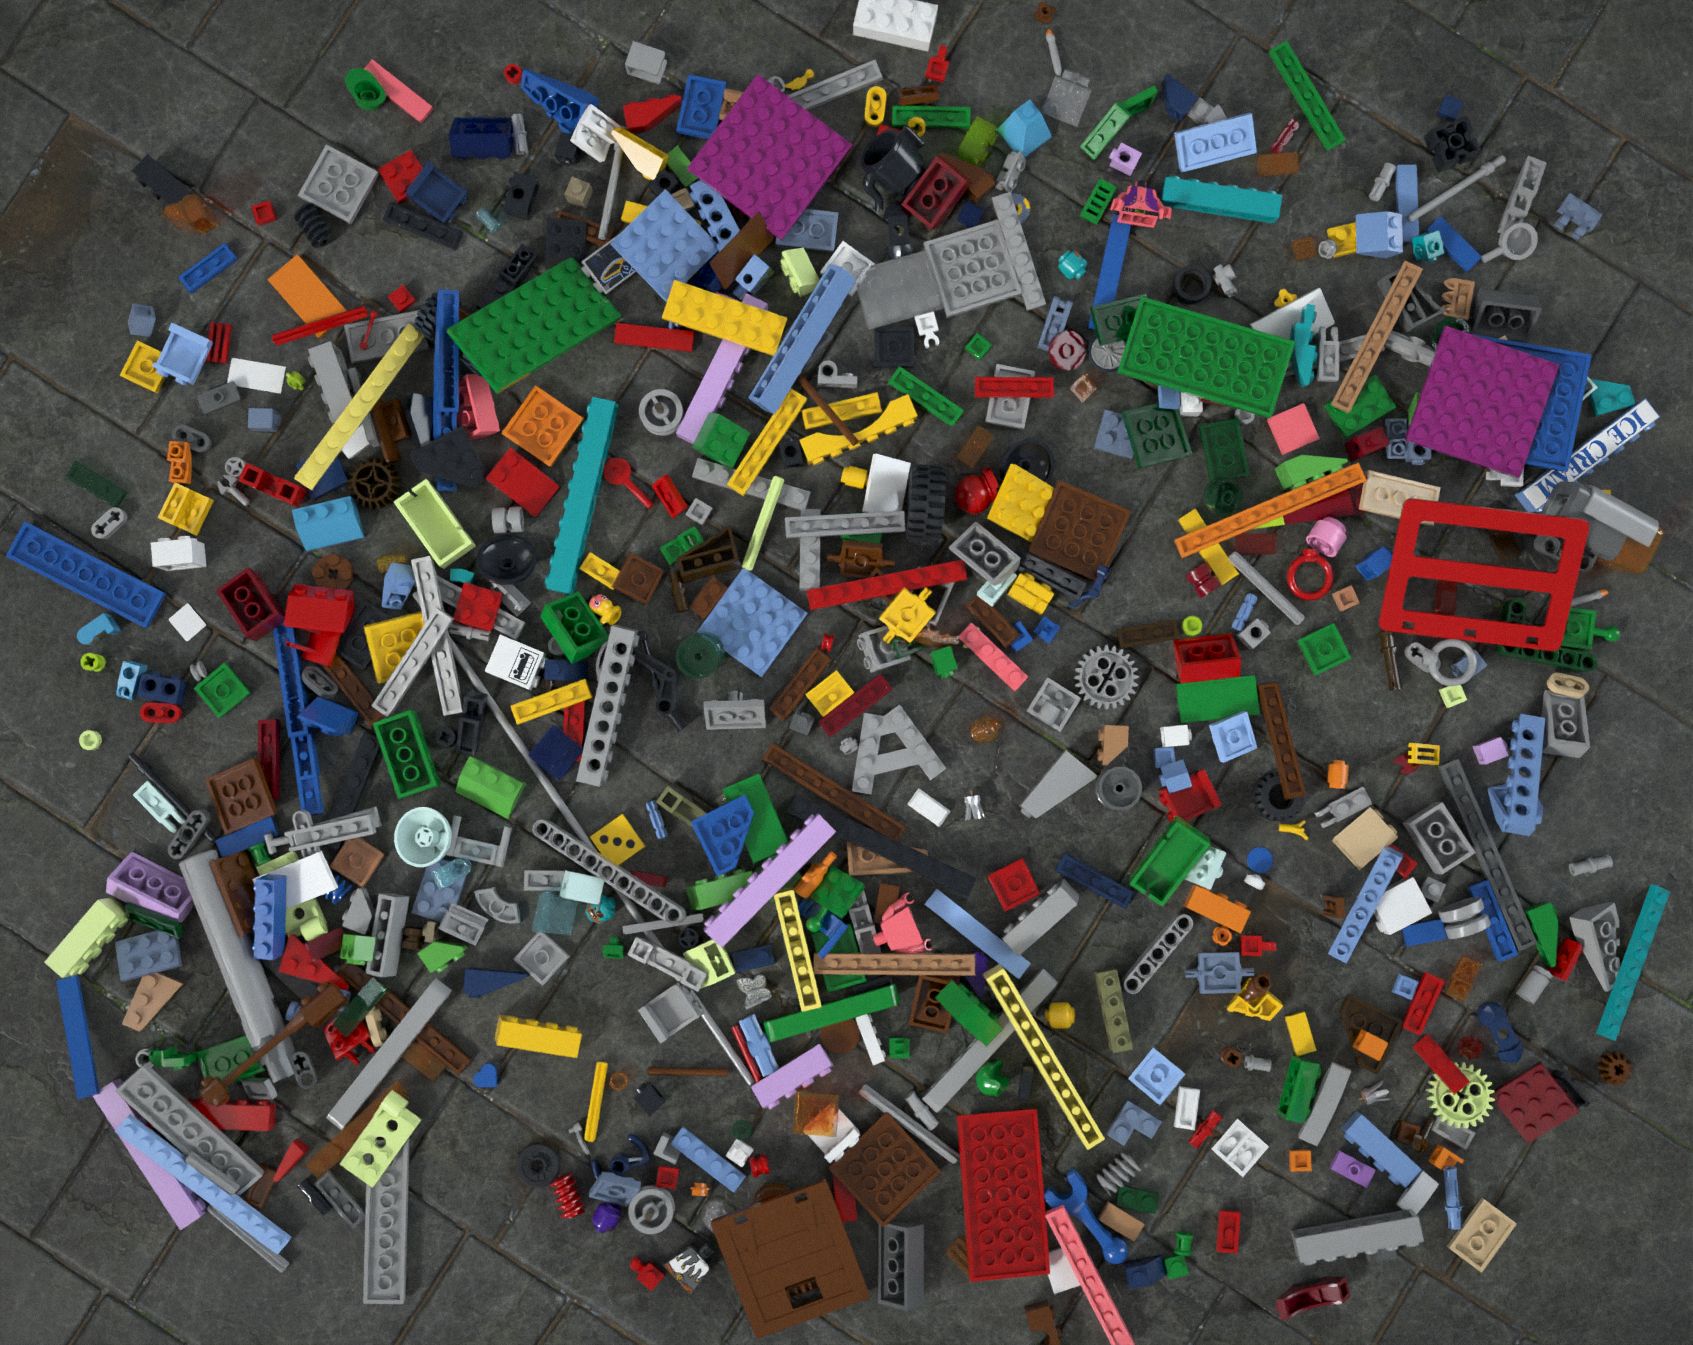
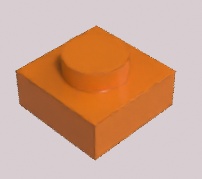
(1300, 1160)

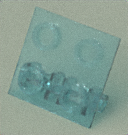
(554, 914)

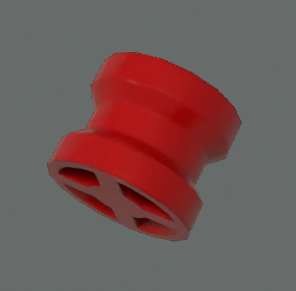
(759, 1165)

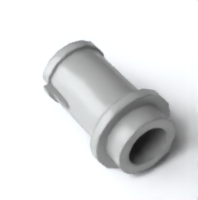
(1257, 1063)

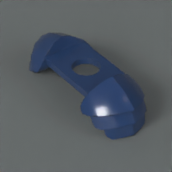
(1495, 1018)

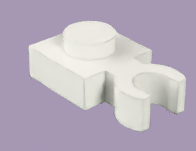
(927, 326)

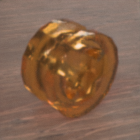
(623, 1084)

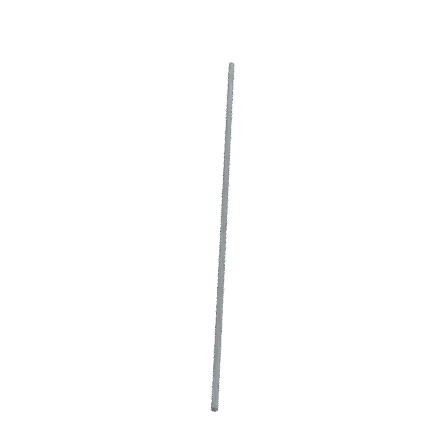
(584, 838)

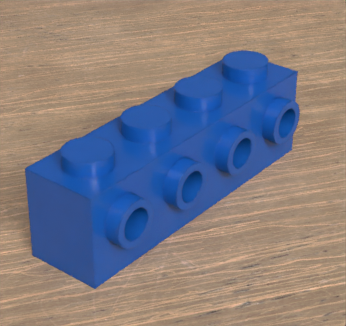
(269, 916)

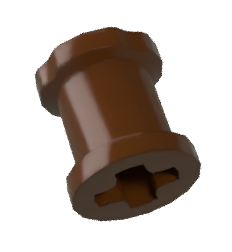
(1225, 1053)

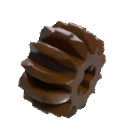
(1609, 1073)

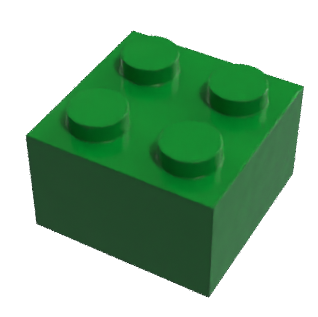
(720, 439)

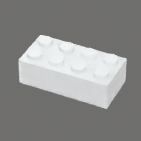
(896, 22)

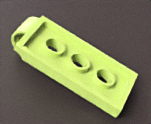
(313, 923)
(390, 1109)

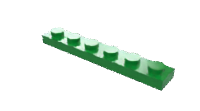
(1307, 96)

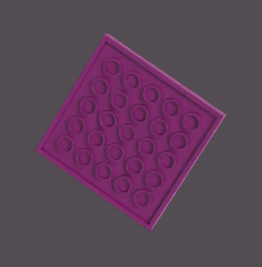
(769, 156)
(1481, 402)

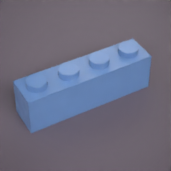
(1381, 1149)

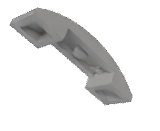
(668, 962)

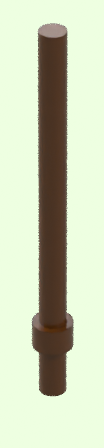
(827, 409)

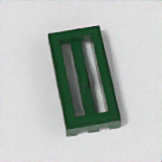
(897, 648)

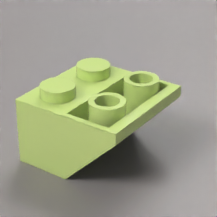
(800, 271)
(712, 960)

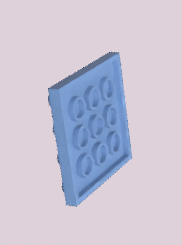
(665, 244)
(753, 621)

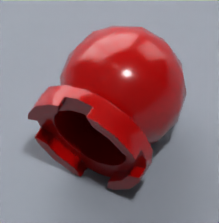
(976, 492)

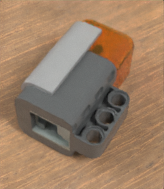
(1616, 535)

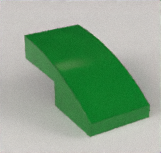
(681, 544)

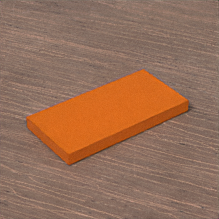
(305, 292)

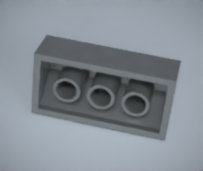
(901, 1265)

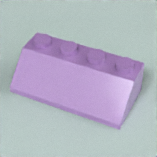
(150, 887)

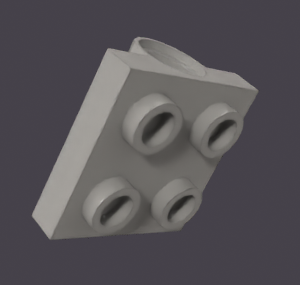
(1053, 704)

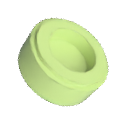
(90, 740)

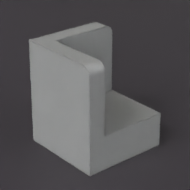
(666, 1150)

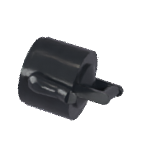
(892, 163)

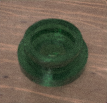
(741, 1123)

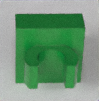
(613, 950)
(899, 1047)

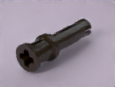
(1389, 650)

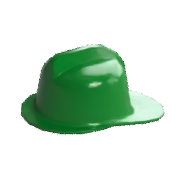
(365, 88)

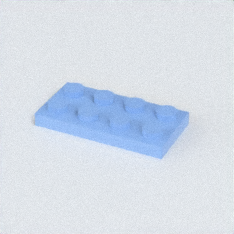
(1215, 142)

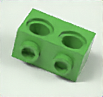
(357, 949)

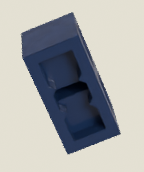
(162, 692)

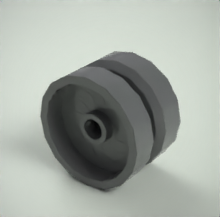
(1106, 788)

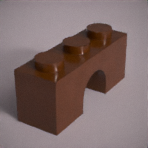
(1041, 1317)

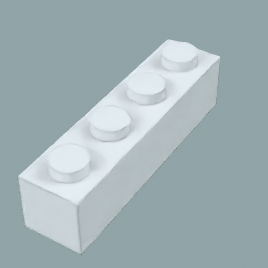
(869, 1037)

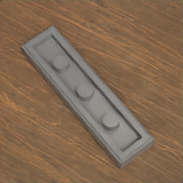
(368, 423)
(660, 924)

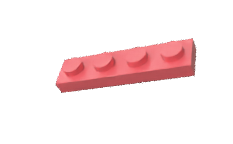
(992, 656)

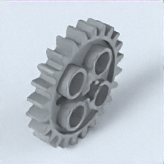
(1091, 668)

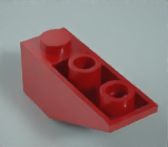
(646, 115)

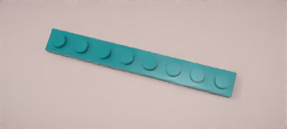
(1633, 962)

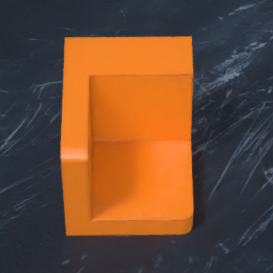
(1370, 1045)
(1442, 1157)

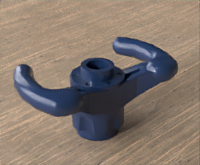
(619, 1170)

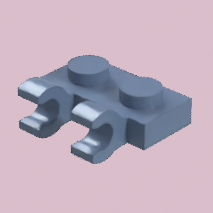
(1579, 213)

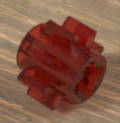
(1472, 1052)

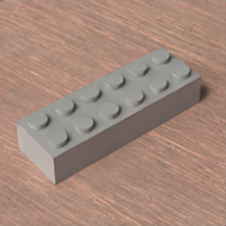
(1357, 1236)

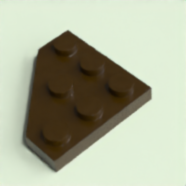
(1361, 1015)

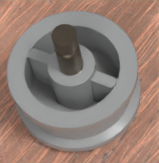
(661, 412)
(651, 1209)

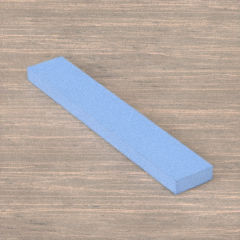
(977, 933)

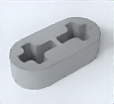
(110, 527)
(1416, 659)

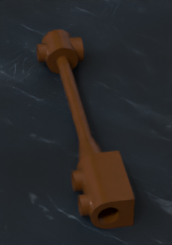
(313, 1012)

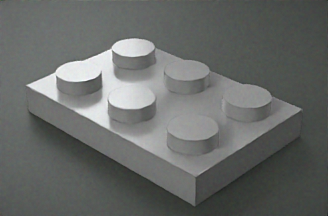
(1009, 411)

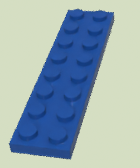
(86, 574)

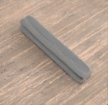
(212, 1173)

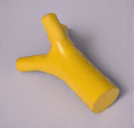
(1294, 828)

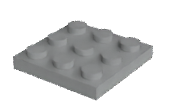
(338, 184)

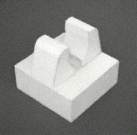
(739, 1152)

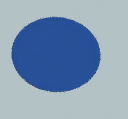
(1259, 860)

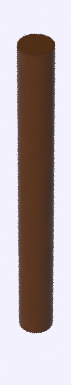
(685, 1071)

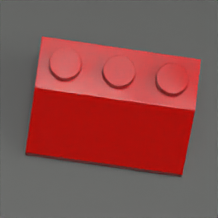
(319, 608)
(1206, 658)

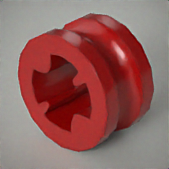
(508, 70)
(827, 642)

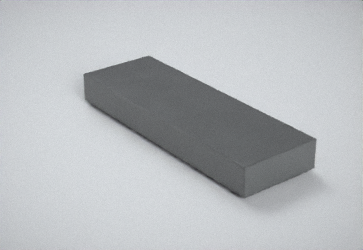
(341, 1198)

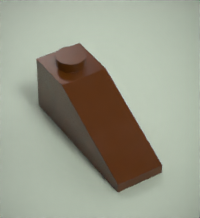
(982, 181)

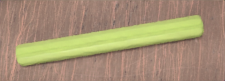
(762, 523)

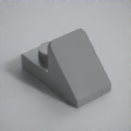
(1204, 113)

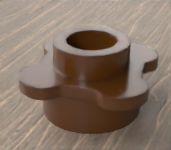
(1044, 18)

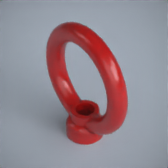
(1310, 555)

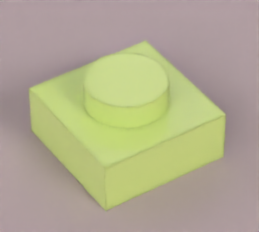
(1452, 695)

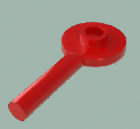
(618, 472)

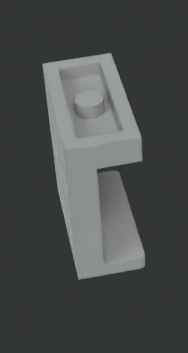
(671, 1011)

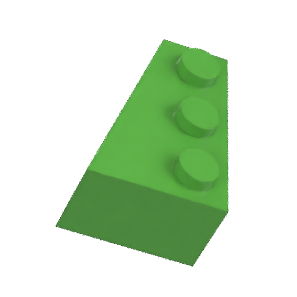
(716, 892)

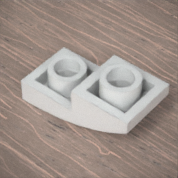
(1417, 1193)

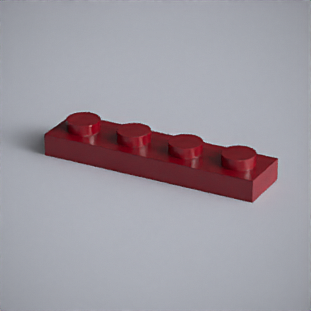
(855, 705)
(270, 753)

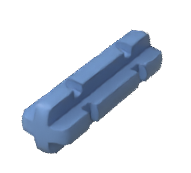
(1244, 612)
(656, 819)

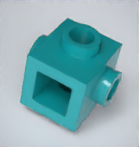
(1427, 246)

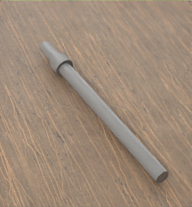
(1485, 169)
(611, 190)

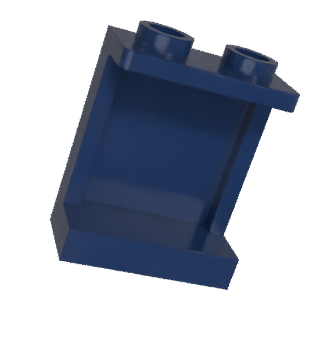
(436, 193)

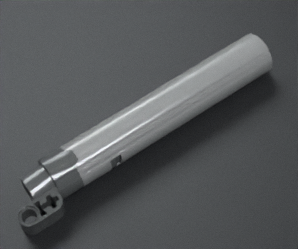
(242, 973)

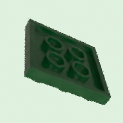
(1156, 435)

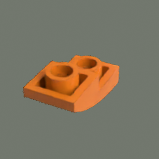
(181, 462)

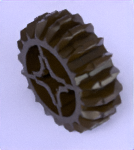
(374, 467)

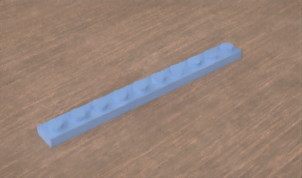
(230, 1205)

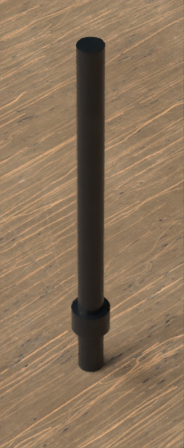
(145, 769)

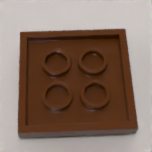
(241, 796)

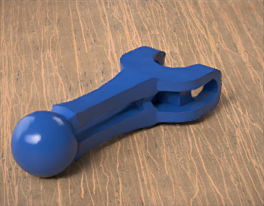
(1075, 1202)

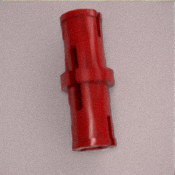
(1205, 1129)

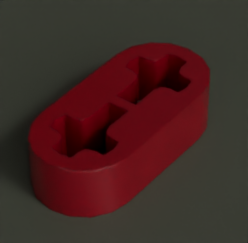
(651, 879)

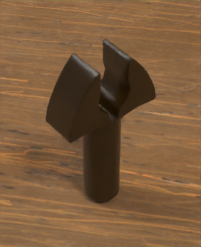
(1419, 1141)

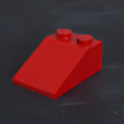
(523, 482)

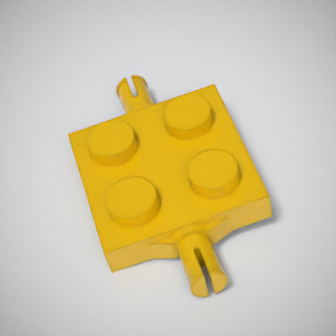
(907, 615)

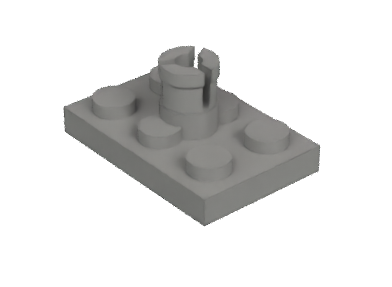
(734, 713)

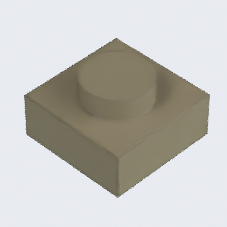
(431, 930)

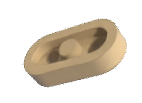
(1567, 685)
(375, 1028)

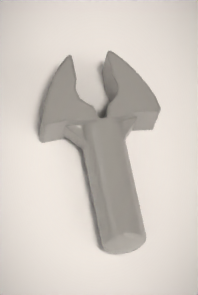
(233, 490)

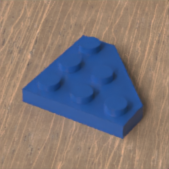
(724, 833)

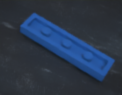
(1498, 931)

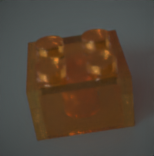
(816, 1114)

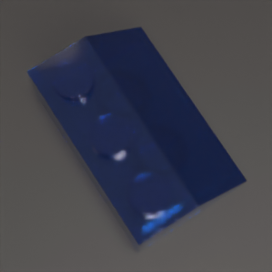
(481, 137)

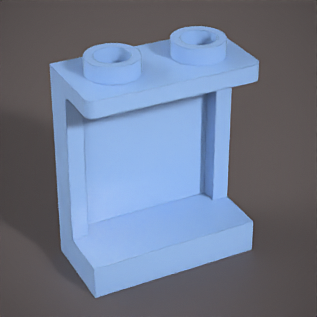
(183, 355)

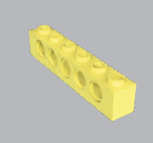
(797, 949)

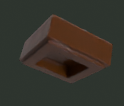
(1407, 1131)

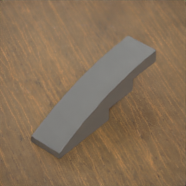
(1523, 192)
(863, 925)
(1325, 1103)

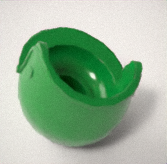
(989, 1079)

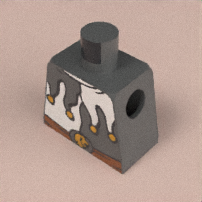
(690, 1265)

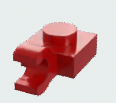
(938, 66)
(1252, 945)
(648, 1274)

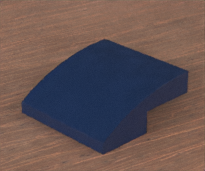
(332, 480)

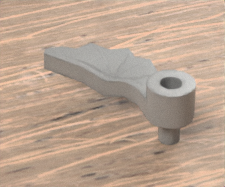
(577, 1128)

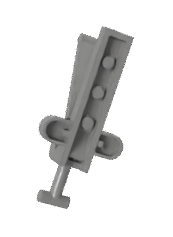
(309, 835)

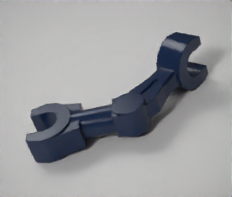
(1102, 574)

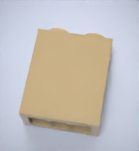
(1365, 838)

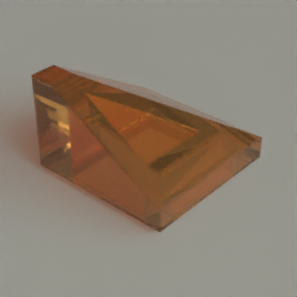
(1083, 387)

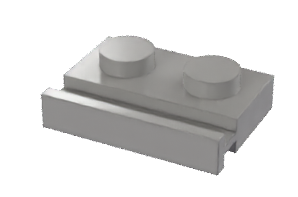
(463, 924)

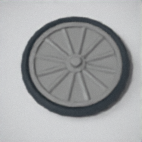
(1106, 357)

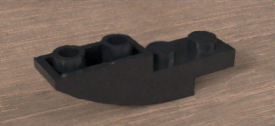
(510, 276)

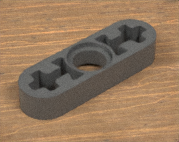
(196, 829)

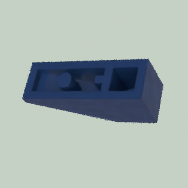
(483, 981)

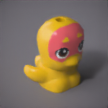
(603, 607)

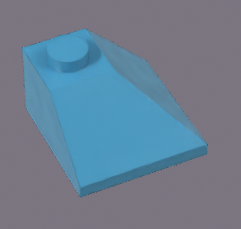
(1025, 129)

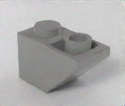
(361, 913)

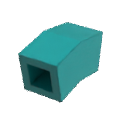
(462, 576)

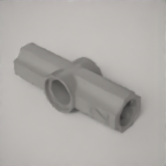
(1411, 348)

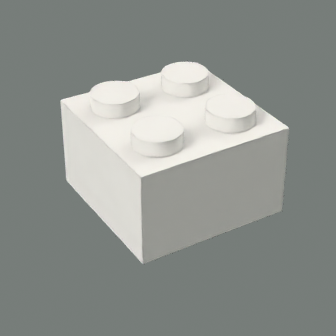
(178, 554)

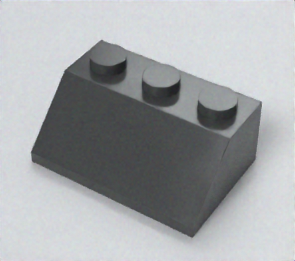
(1505, 314)

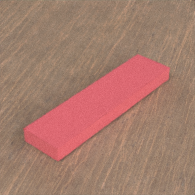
(400, 93)

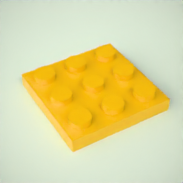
(1021, 503)

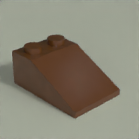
(926, 1009)

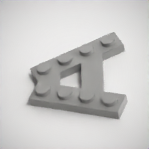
(871, 763)

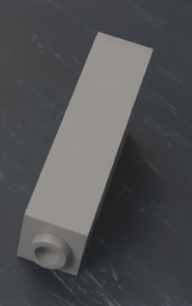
(1057, 784)

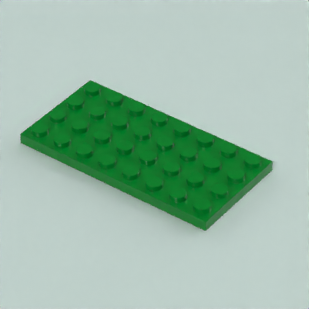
(533, 324)
(1206, 357)

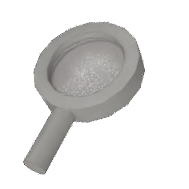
(1515, 242)

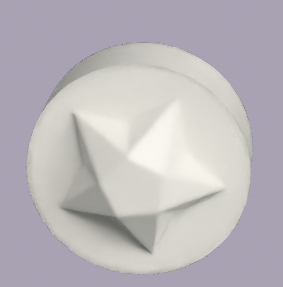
(1255, 881)

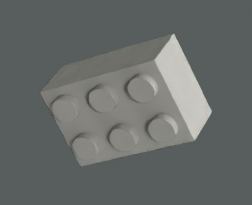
(1438, 838)

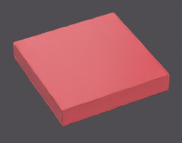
(1293, 429)

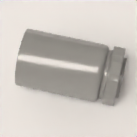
(1534, 984)

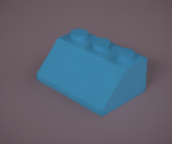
(328, 523)

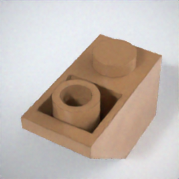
(1113, 742)

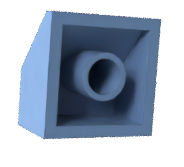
(1379, 234)
(1497, 798)

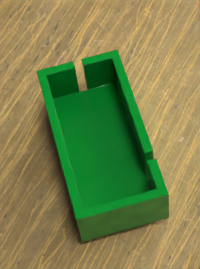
(1169, 860)

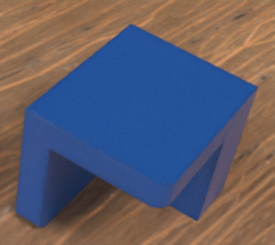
(1023, 639)

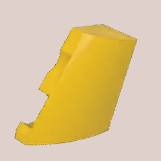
(1263, 1007)

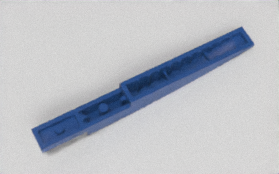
(445, 373)
(302, 736)

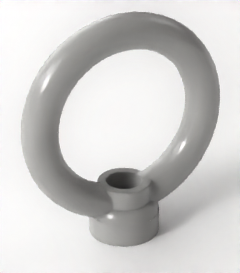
(1430, 658)

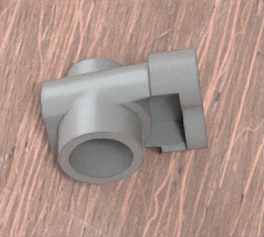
(1224, 276)

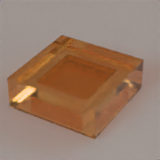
(1303, 249)

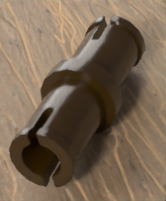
(678, 592)

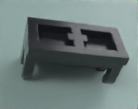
(1570, 1089)

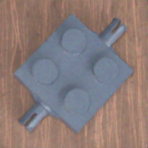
(1219, 972)

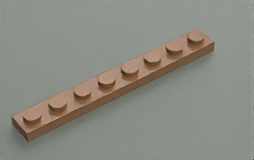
(1376, 336)
(895, 964)

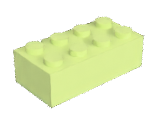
(435, 524)
(88, 938)

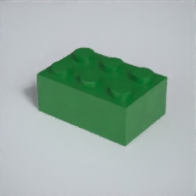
(970, 1012)

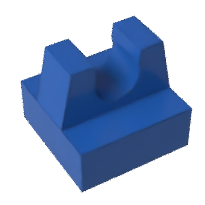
(1046, 629)

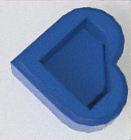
(487, 1076)

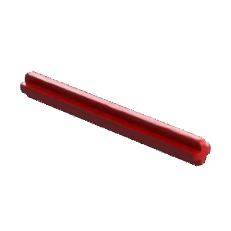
(319, 325)

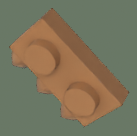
(1458, 298)

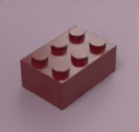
(936, 192)
(251, 604)

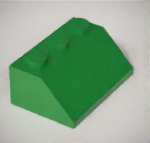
(574, 626)
(1298, 1089)

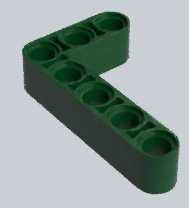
(1537, 656)

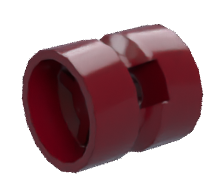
(1203, 580)

